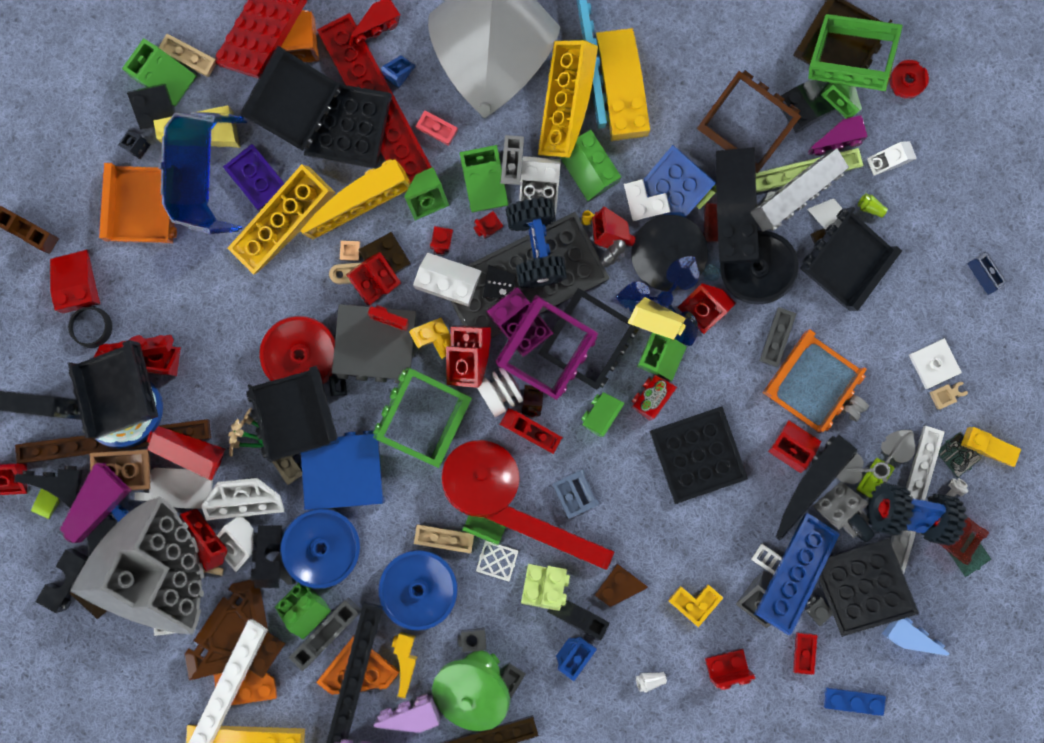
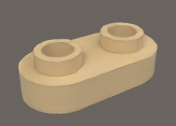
(344, 268)

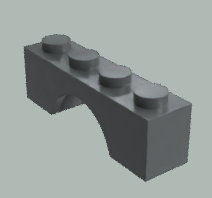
(325, 634)

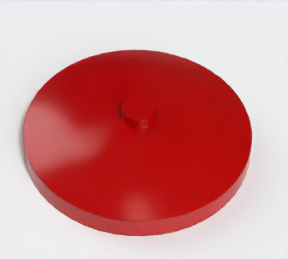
(295, 346)
(480, 478)

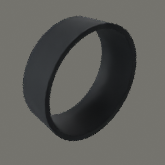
(107, 330)

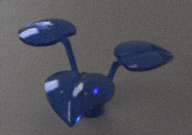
(683, 273)

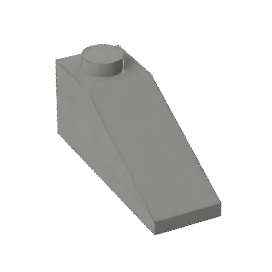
(512, 160)

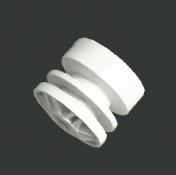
(500, 391)

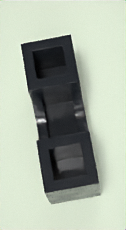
(266, 572)
(57, 597)

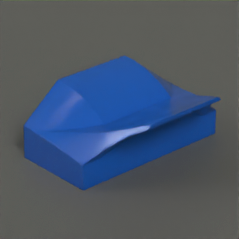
(574, 656)

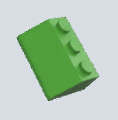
(591, 166)

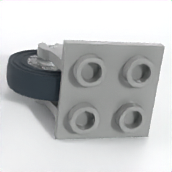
(845, 509)

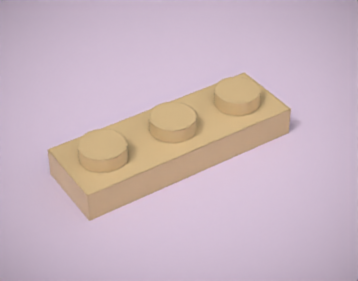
(188, 55)
(443, 538)

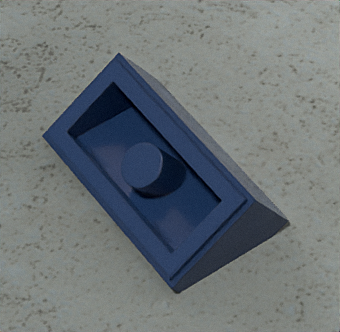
(986, 273)

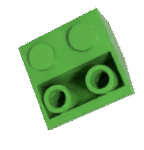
(661, 356)
(302, 610)

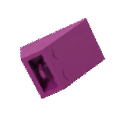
(508, 313)

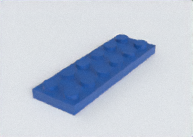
(797, 574)

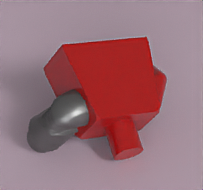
(609, 232)

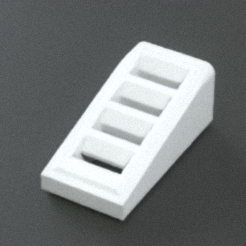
(769, 568)

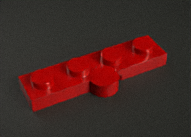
(150, 346)

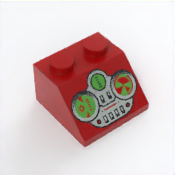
(653, 397)

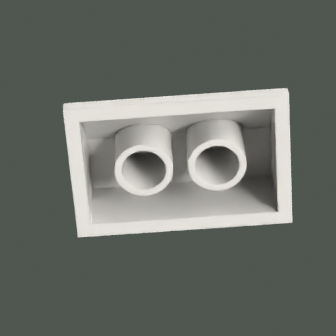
(447, 279)

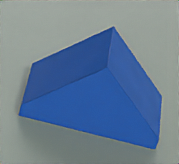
(397, 70)

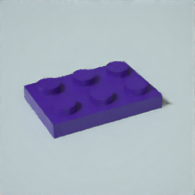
(254, 176)

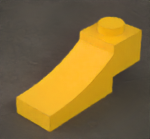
(990, 446)
(403, 646)

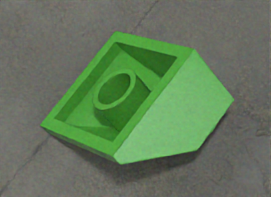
(425, 194)

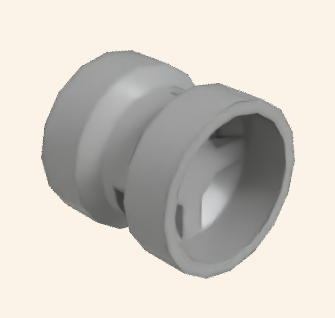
(855, 407)

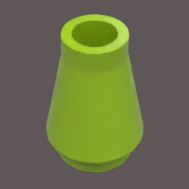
(871, 205)

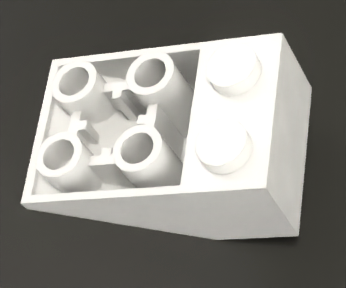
(540, 179)

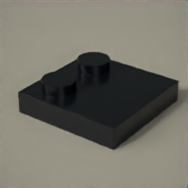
(151, 104)

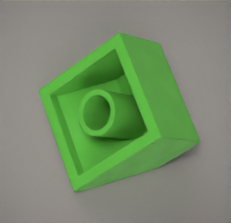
(602, 414)

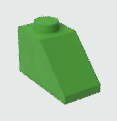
(843, 98)

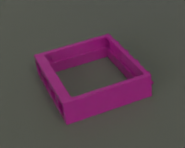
(570, 370)

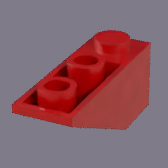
(379, 18)

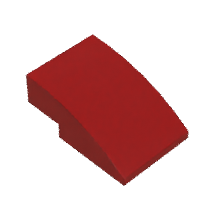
(467, 355)

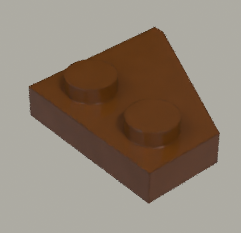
(619, 586)

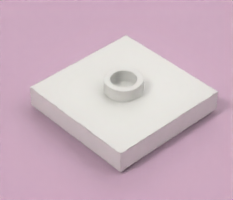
(935, 363)

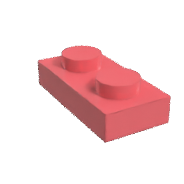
(436, 128)

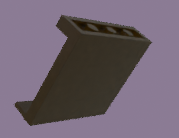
(839, 48)

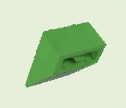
(155, 67)
(483, 178)

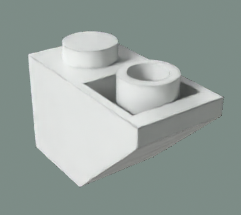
(892, 157)

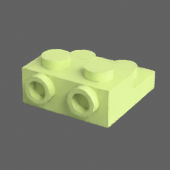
(545, 587)

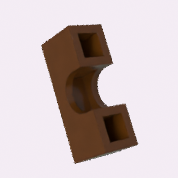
(27, 231)

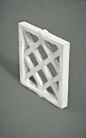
(511, 565)

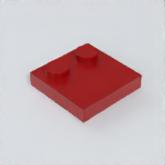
(382, 315)

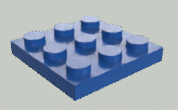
(680, 180)

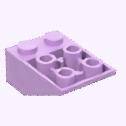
(414, 719)

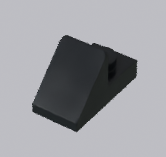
(134, 144)

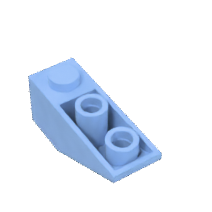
(908, 637)

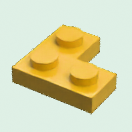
(432, 332)
(696, 608)

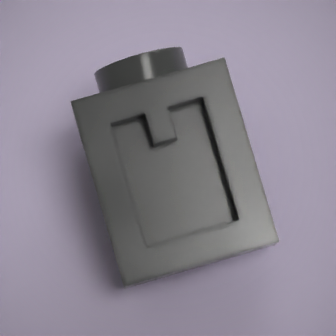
(818, 610)

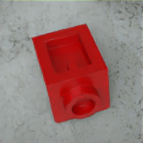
(487, 225)
(441, 240)

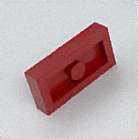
(805, 653)

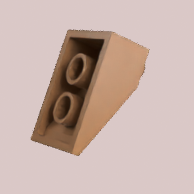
(129, 466)

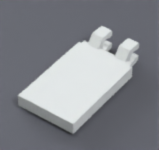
(177, 487)

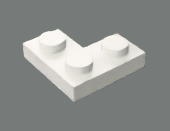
(644, 206)

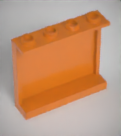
(134, 206)

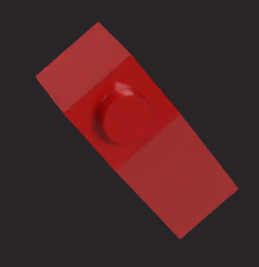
(530, 430)
(211, 549)

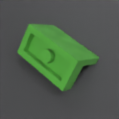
(484, 529)

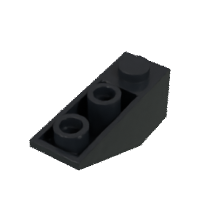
(582, 620)

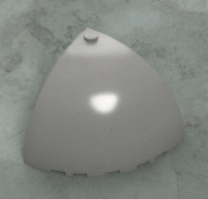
(146, 570)

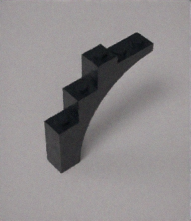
(67, 487)

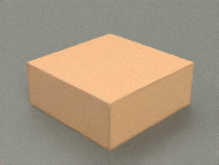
(349, 250)

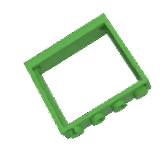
(853, 75)
(449, 430)

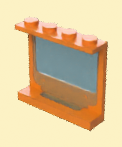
(814, 383)

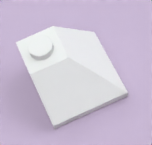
(238, 540)

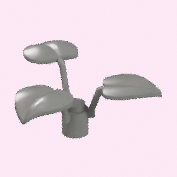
(898, 445)

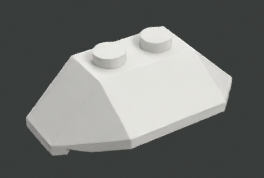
(241, 499)

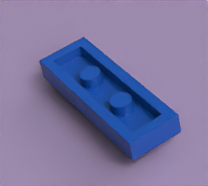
(854, 701)

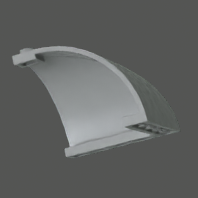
(491, 47)

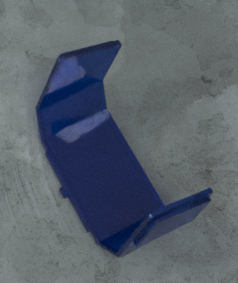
(187, 170)

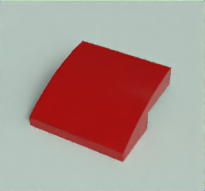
(373, 278)

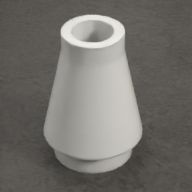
(649, 681)

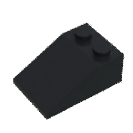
(810, 103)

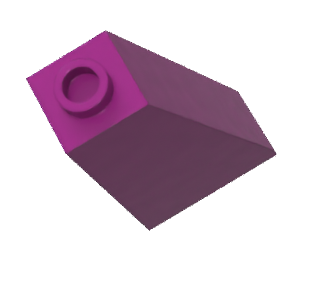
(95, 501)

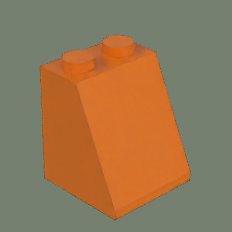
(303, 38)

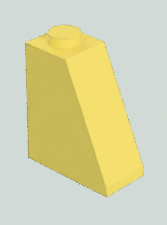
(657, 319)

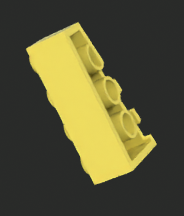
(221, 135)

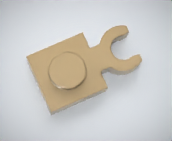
(946, 395)

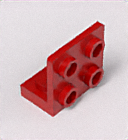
(729, 669)

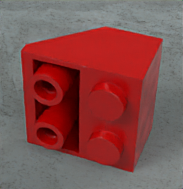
(795, 447)

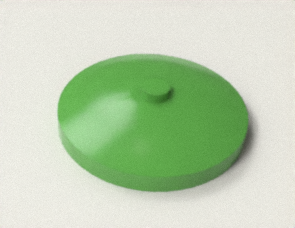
(471, 695)

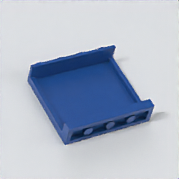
(343, 473)

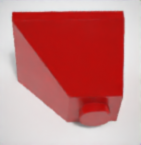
(707, 305)

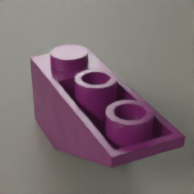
(846, 133)

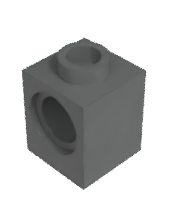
(479, 633)

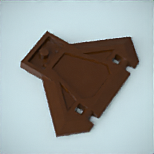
(223, 632)

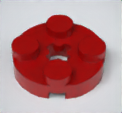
(916, 72)

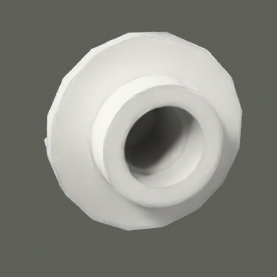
(957, 487)

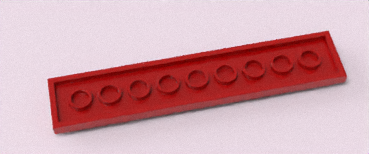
(360, 70)

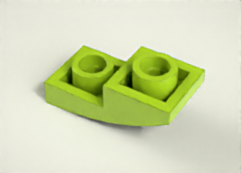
(45, 504)

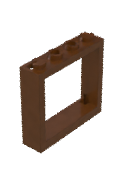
(763, 90)

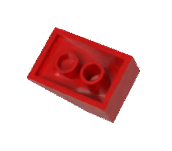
(72, 282)

